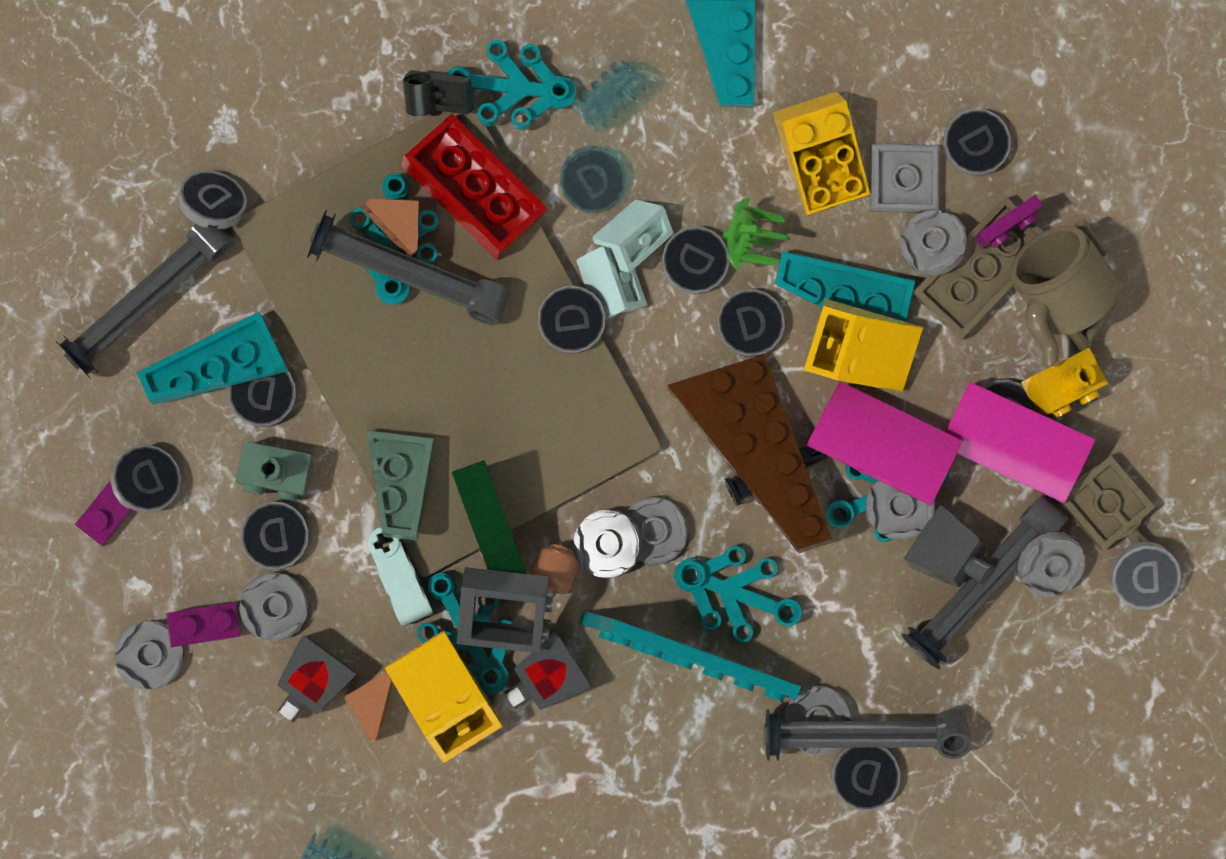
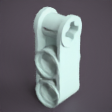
(400, 580)

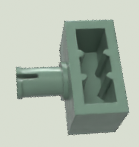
(274, 470)

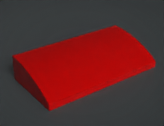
(473, 186)

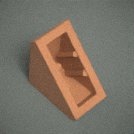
(397, 220)
(370, 704)

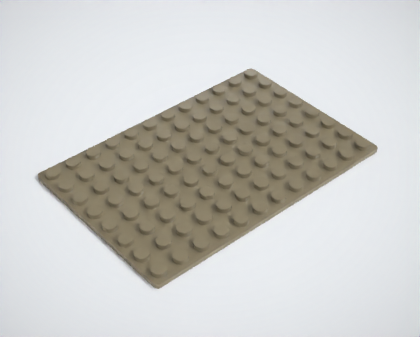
(431, 371)

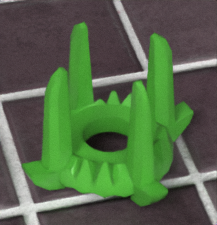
(742, 232)

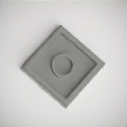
(904, 178)

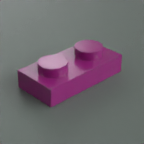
(997, 232)
(103, 516)
(202, 625)

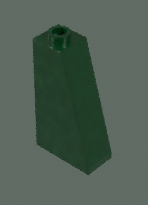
(487, 518)

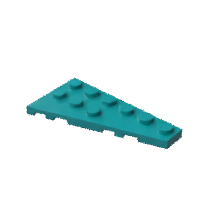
(727, 42)
(686, 656)

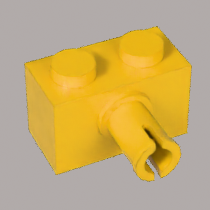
(1059, 386)

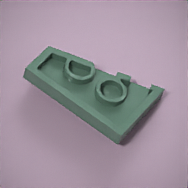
(401, 480)

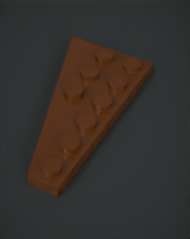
(752, 434)

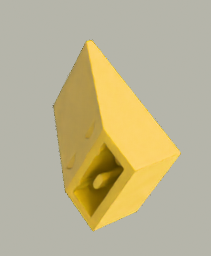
(822, 152)
(862, 347)
(444, 697)

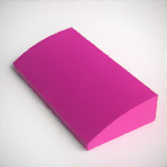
(1019, 442)
(885, 443)

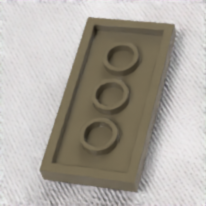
(979, 281)

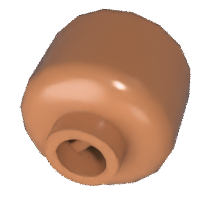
(559, 565)

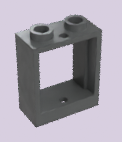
(508, 587)

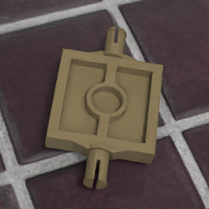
(1108, 504)

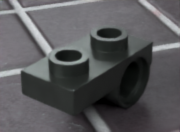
(432, 91)

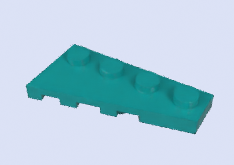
(852, 286)
(218, 361)

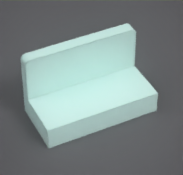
(635, 233)
(614, 288)

